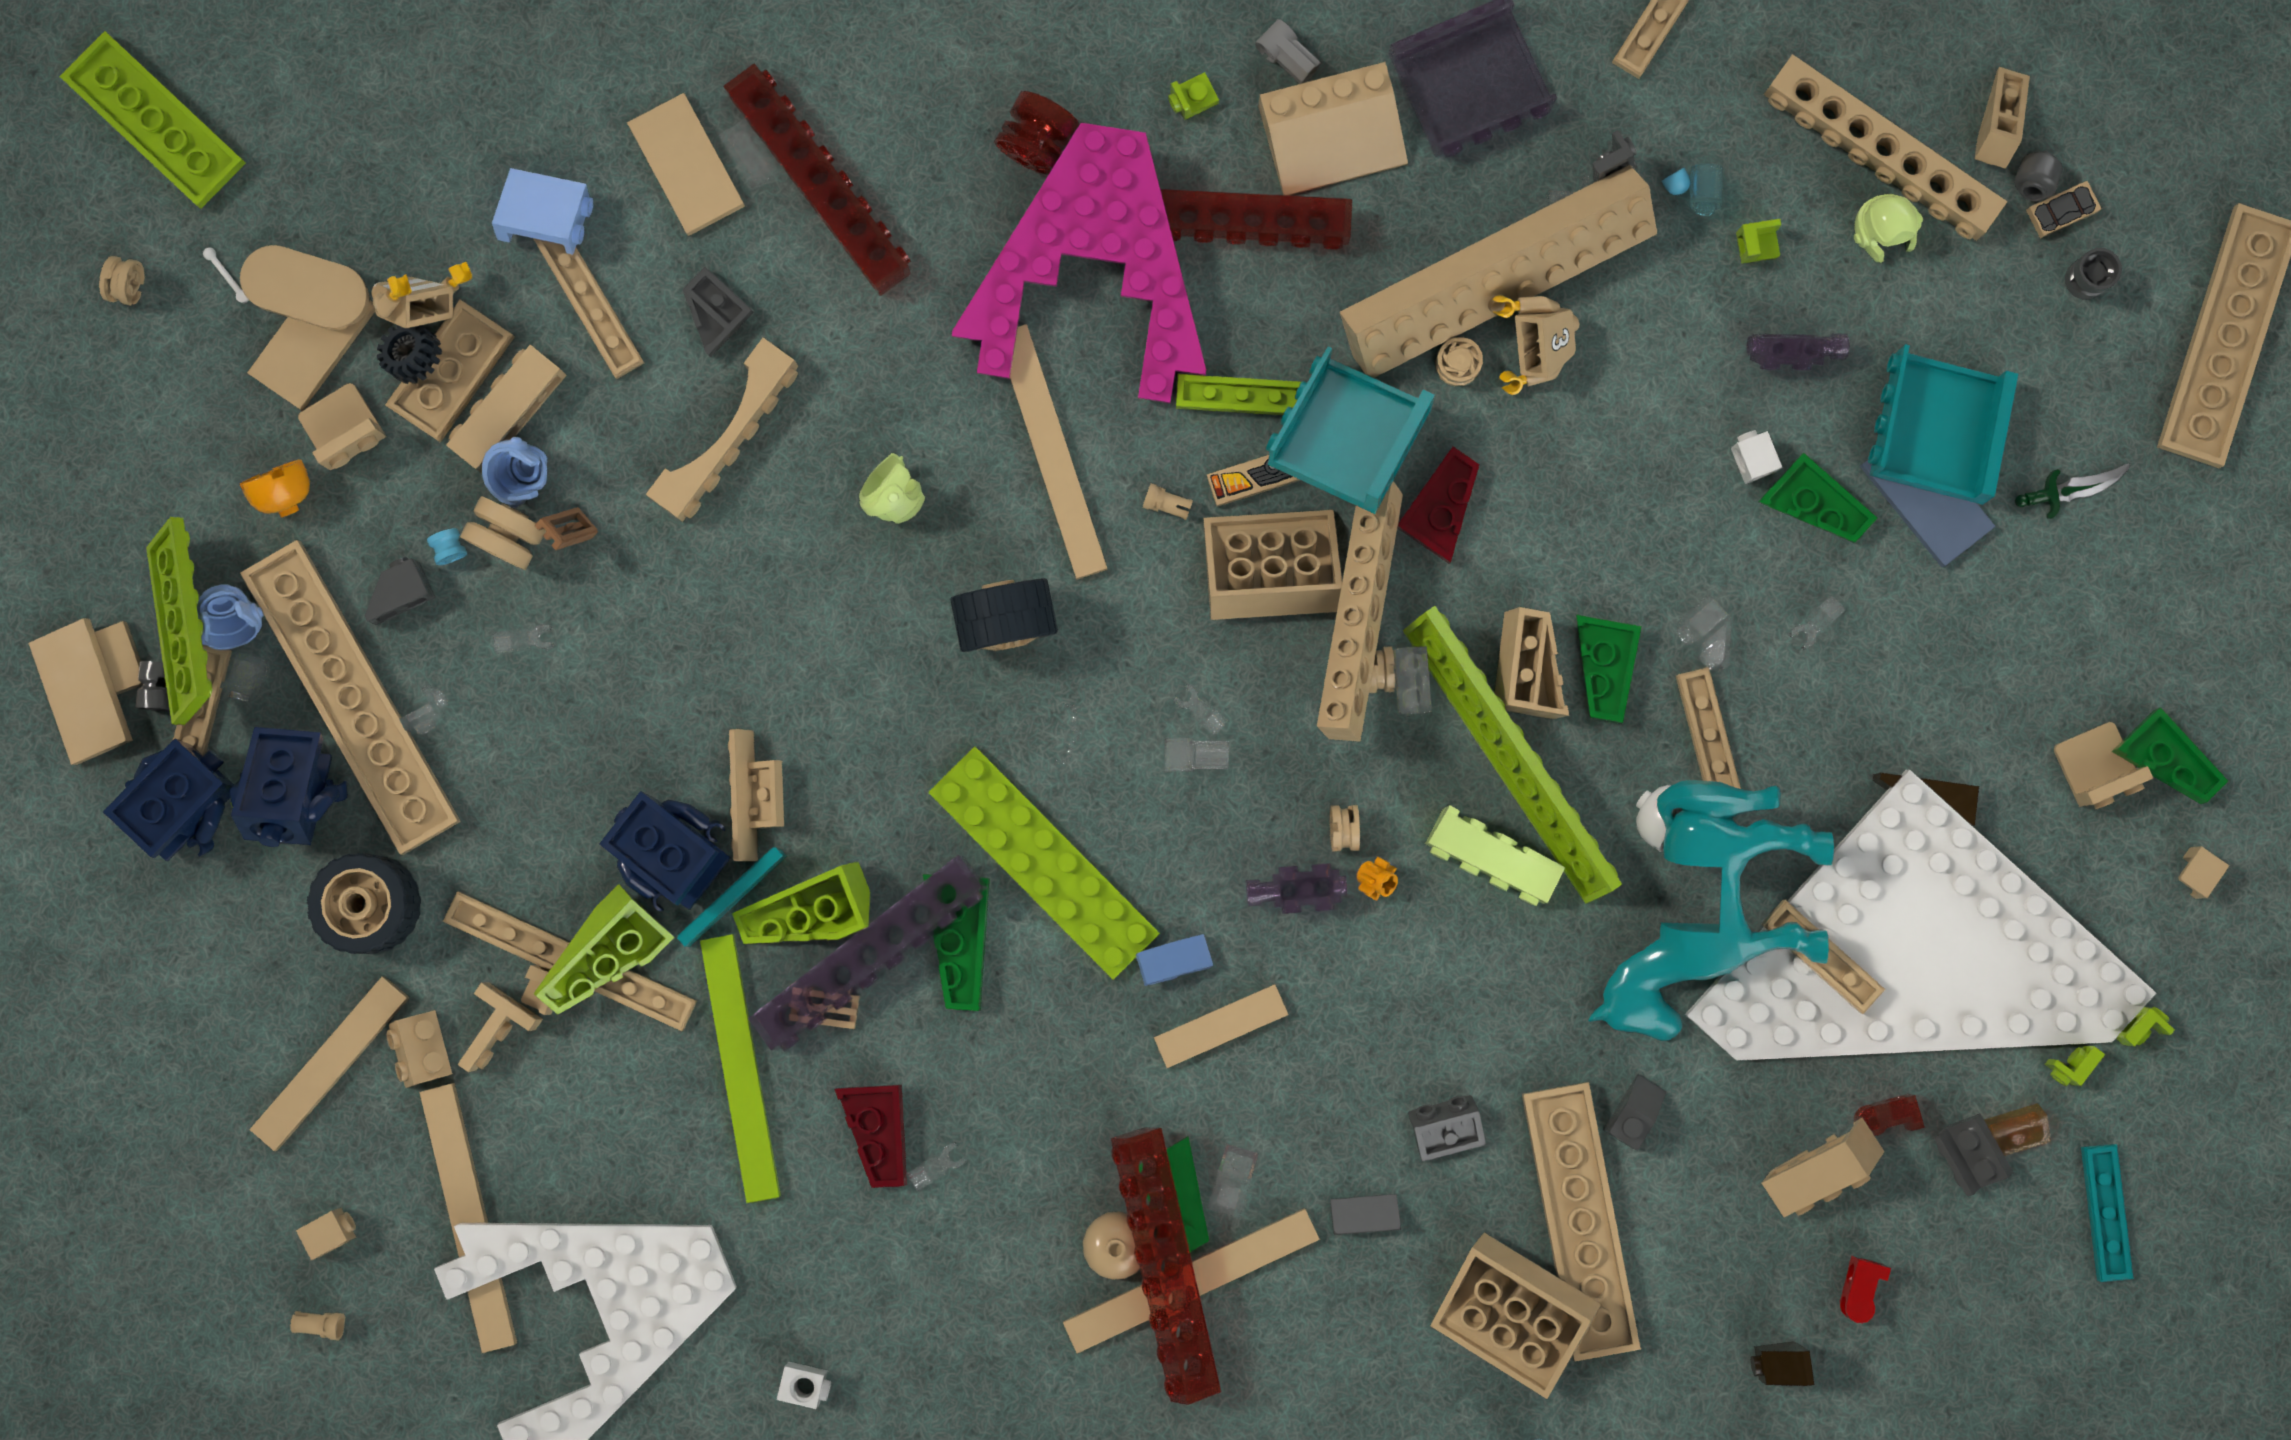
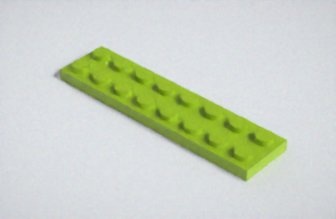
(1044, 863)

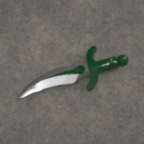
(2069, 490)

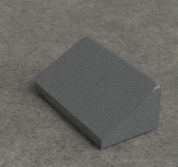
(1365, 1214)

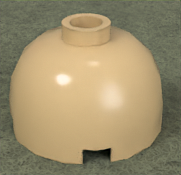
(1110, 1246)

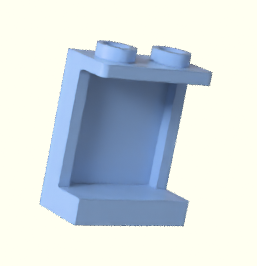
(542, 209)

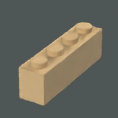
(507, 407)

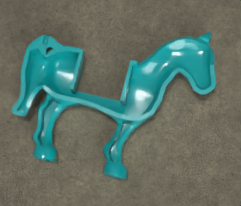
(1709, 837)

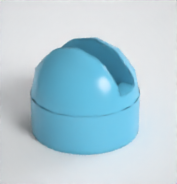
(1677, 182)

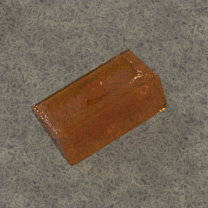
(2020, 1129)

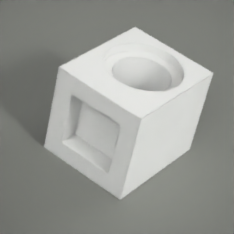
(1755, 456)
(789, 1389)

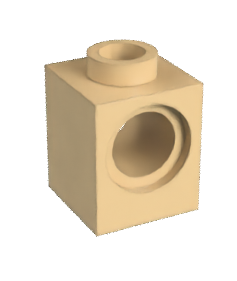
(327, 1233)

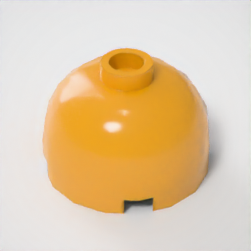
(278, 489)

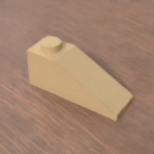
(2003, 118)

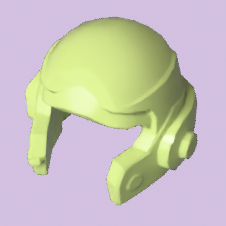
(1889, 221)
(891, 492)

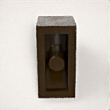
(1783, 1364)

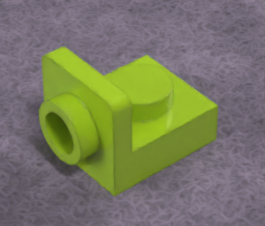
(1192, 96)
(2139, 1028)
(2081, 1062)

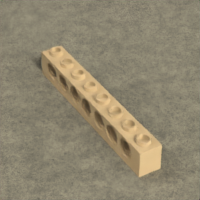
(1902, 148)
(1359, 619)

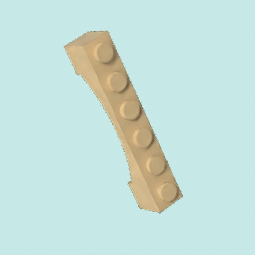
(767, 374)

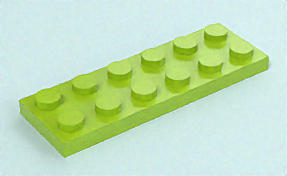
(152, 119)
(178, 621)

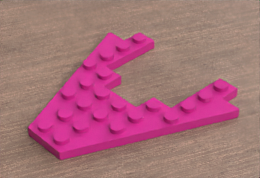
(1101, 207)

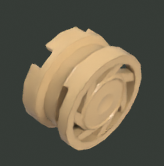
(121, 280)
(1459, 361)
(1383, 671)
(1344, 828)

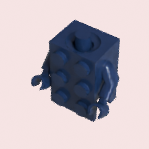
(283, 787)
(172, 800)
(663, 852)

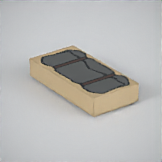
(2063, 209)

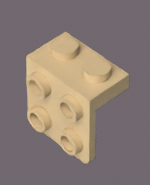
(341, 427)
(2095, 771)

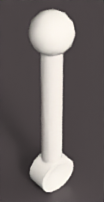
(210, 254)

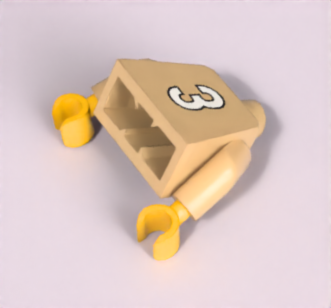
(418, 301)
(1543, 339)

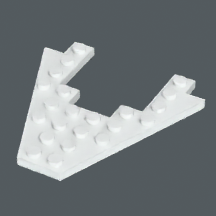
(646, 1282)

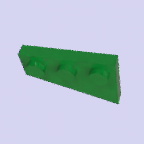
(1818, 500)
(1608, 665)
(2171, 757)
(1187, 1192)

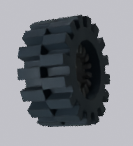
(415, 365)

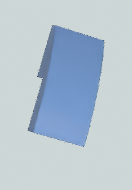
(1174, 959)

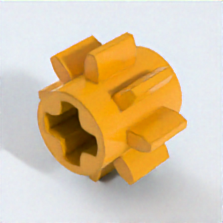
(1377, 878)

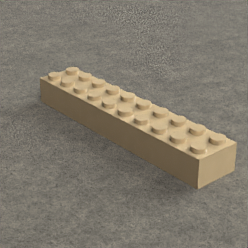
(1509, 263)

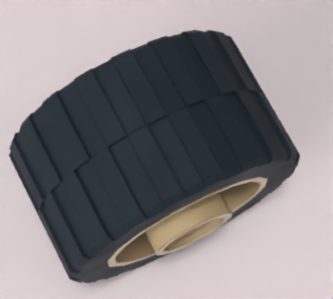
(1004, 615)
(338, 897)

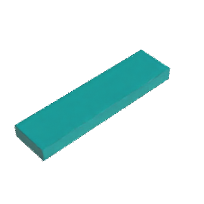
(731, 896)
(2107, 1212)

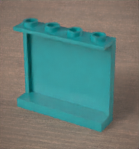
(1942, 427)
(1348, 432)

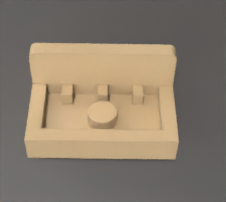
(418, 1049)

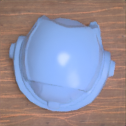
(514, 471)
(228, 617)

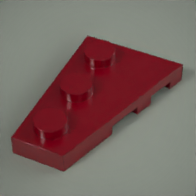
(1441, 505)
(878, 1128)

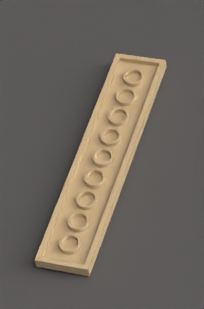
(350, 697)

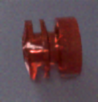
(1036, 132)

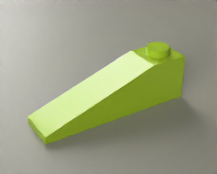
(813, 910)
(609, 943)

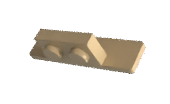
(754, 795)

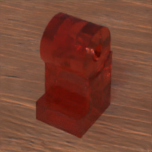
(1890, 1113)

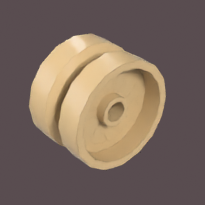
(503, 532)

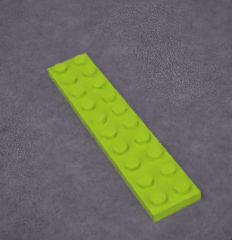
(1513, 757)

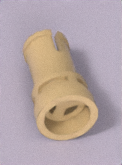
(1160, 500)
(326, 1325)

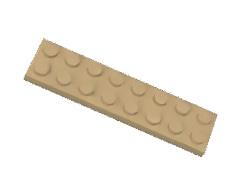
(2228, 336)
(1581, 1213)

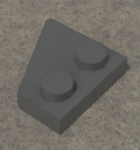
(714, 310)

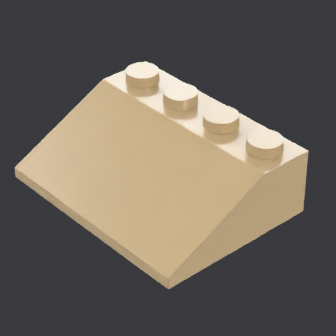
(1333, 129)
(1272, 564)
(1515, 1315)

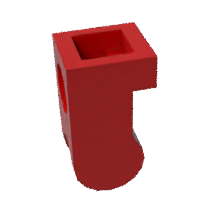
(1860, 1288)

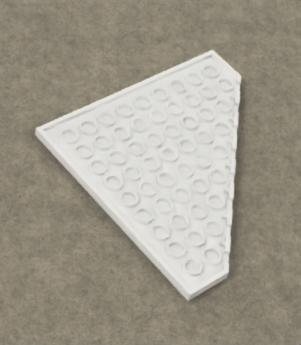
(1950, 935)

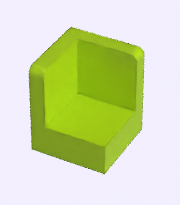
(1758, 241)

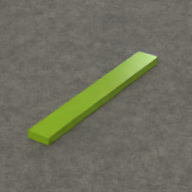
(740, 1068)

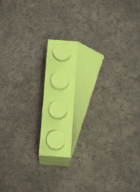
(1494, 856)

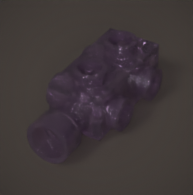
(1796, 349)
(1305, 888)

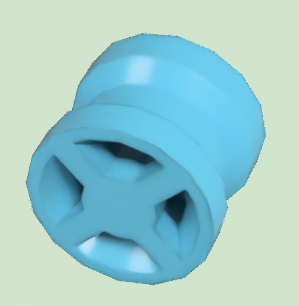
(446, 546)

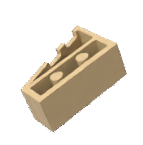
(1528, 665)
(1824, 1170)

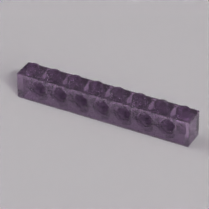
(770, 1019)

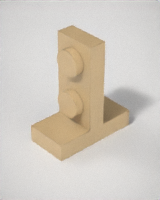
(497, 1025)

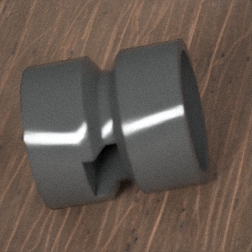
(2093, 273)
(149, 696)

